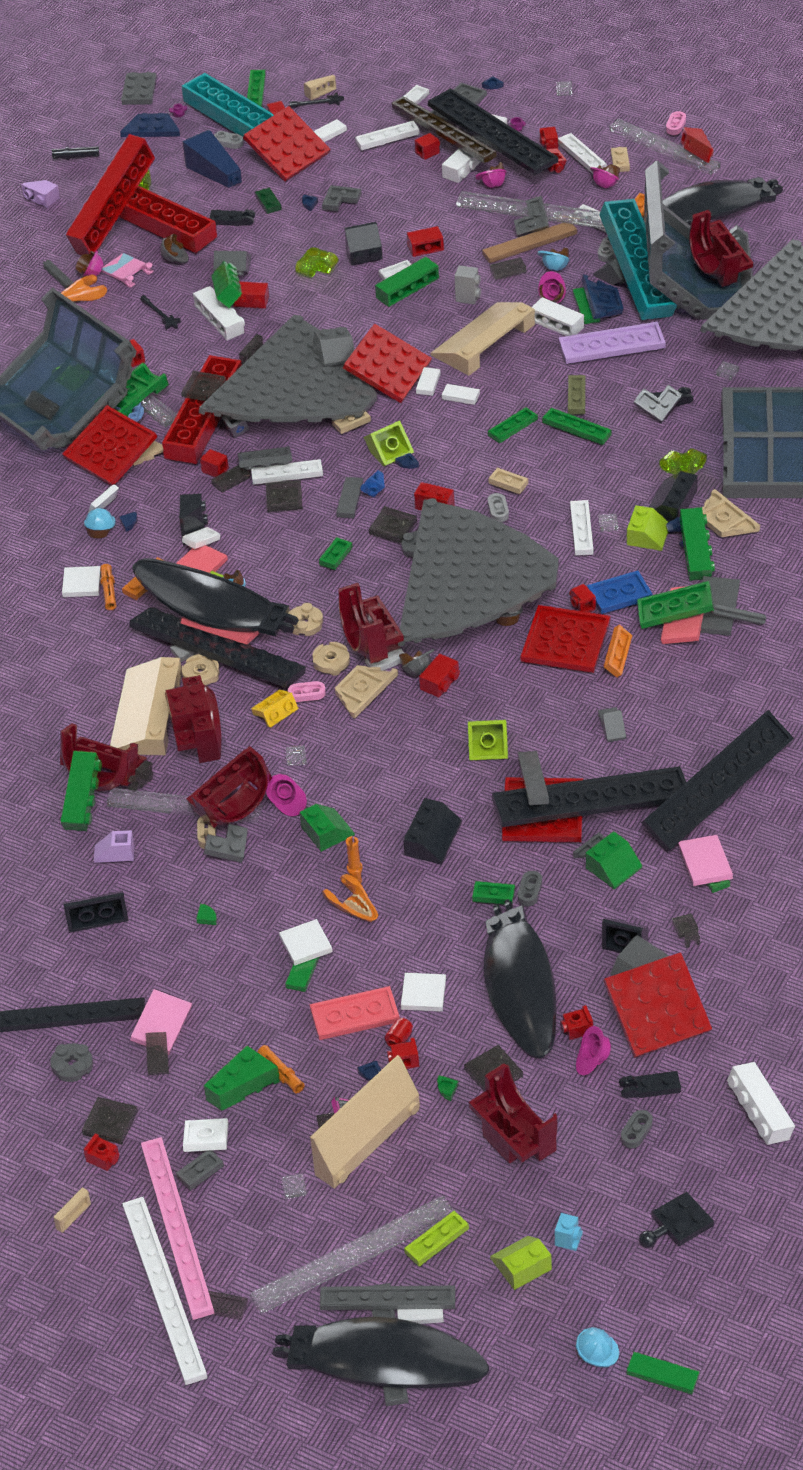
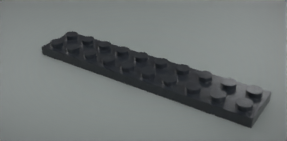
(493, 131)
(226, 651)
(717, 781)
(590, 796)

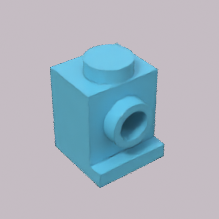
(568, 1232)

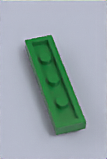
(256, 86)
(577, 426)

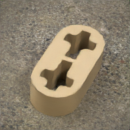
(202, 831)

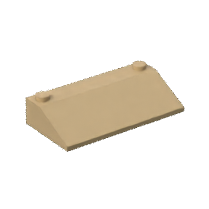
(464, 347)
(143, 706)
(364, 1123)

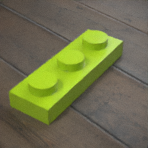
(436, 1238)

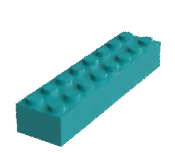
(223, 104)
(628, 239)

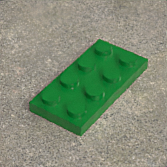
(675, 604)

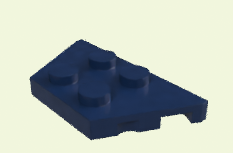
(151, 126)
(602, 298)

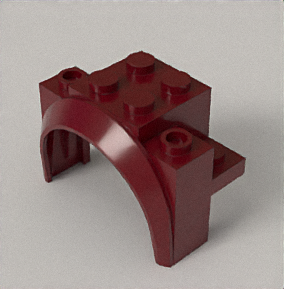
(721, 259)
(368, 636)
(195, 706)
(509, 1120)

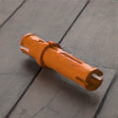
(106, 572)
(354, 865)
(286, 1074)

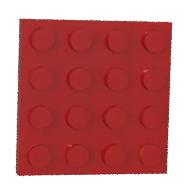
(286, 143)
(387, 363)
(109, 445)
(565, 638)
(546, 831)
(657, 1004)

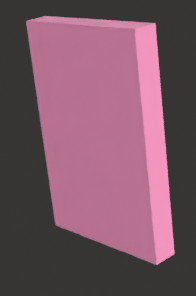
(705, 860)
(162, 1014)

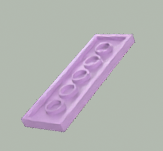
(612, 342)

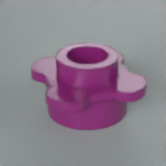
(178, 110)
(517, 123)

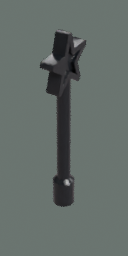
(330, 98)
(169, 321)

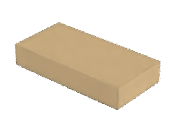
(72, 1210)

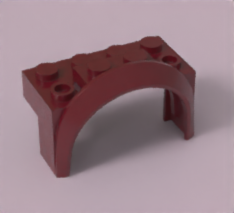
(119, 761)
(244, 768)

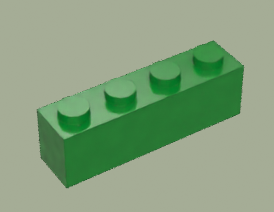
(407, 281)
(226, 284)
(695, 543)
(80, 791)

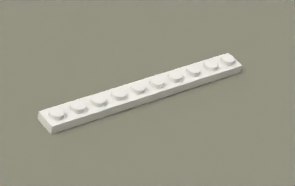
(164, 1291)

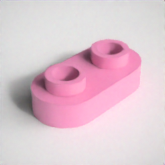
(675, 123)
(307, 691)

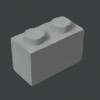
(467, 284)

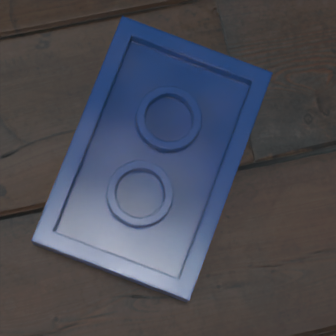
(619, 591)

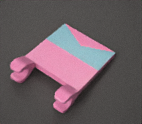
(124, 267)

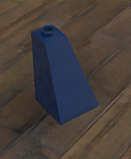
(210, 159)

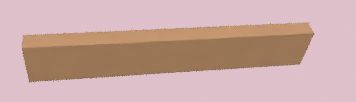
(529, 242)

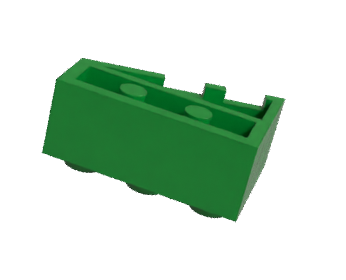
(240, 1077)

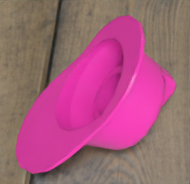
(286, 795)
(593, 1050)

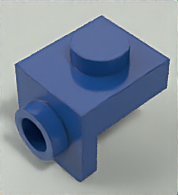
(373, 484)

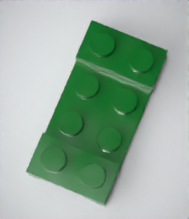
(139, 386)

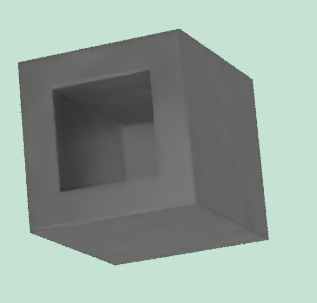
(235, 426)

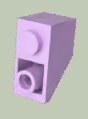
(41, 192)
(115, 847)

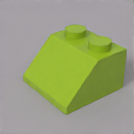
(389, 443)
(647, 529)
(487, 739)
(523, 1261)

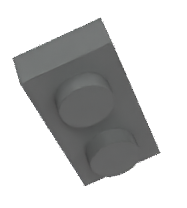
(199, 1169)

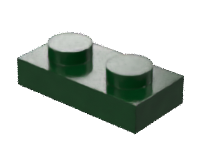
(268, 200)

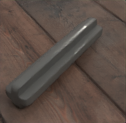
(57, 273)
(739, 614)

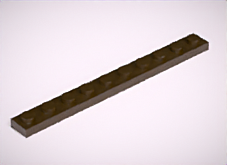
(444, 129)

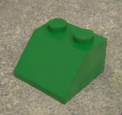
(324, 826)
(612, 860)

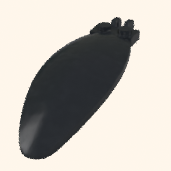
(721, 197)
(212, 598)
(520, 980)
(382, 1353)

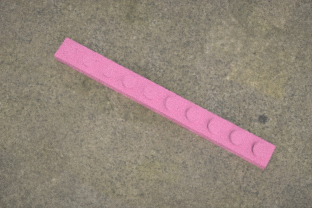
(177, 1229)

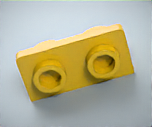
(275, 707)

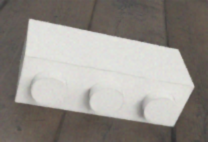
(558, 317)

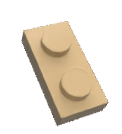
(620, 158)
(350, 422)
(508, 481)

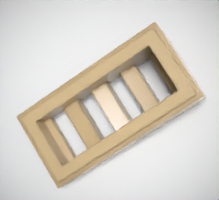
(311, 90)

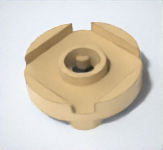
(309, 613)
(209, 666)
(331, 666)

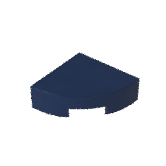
(492, 83)
(309, 202)
(407, 461)
(128, 520)
(369, 1070)

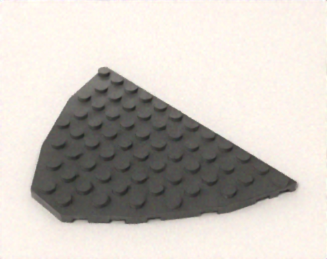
(767, 306)
(290, 383)
(470, 572)

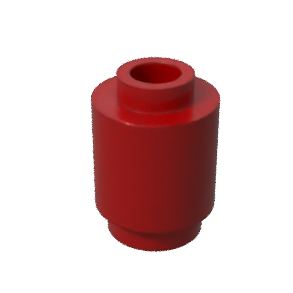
(399, 1032)

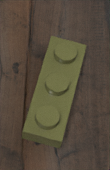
(576, 394)

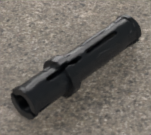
(75, 152)

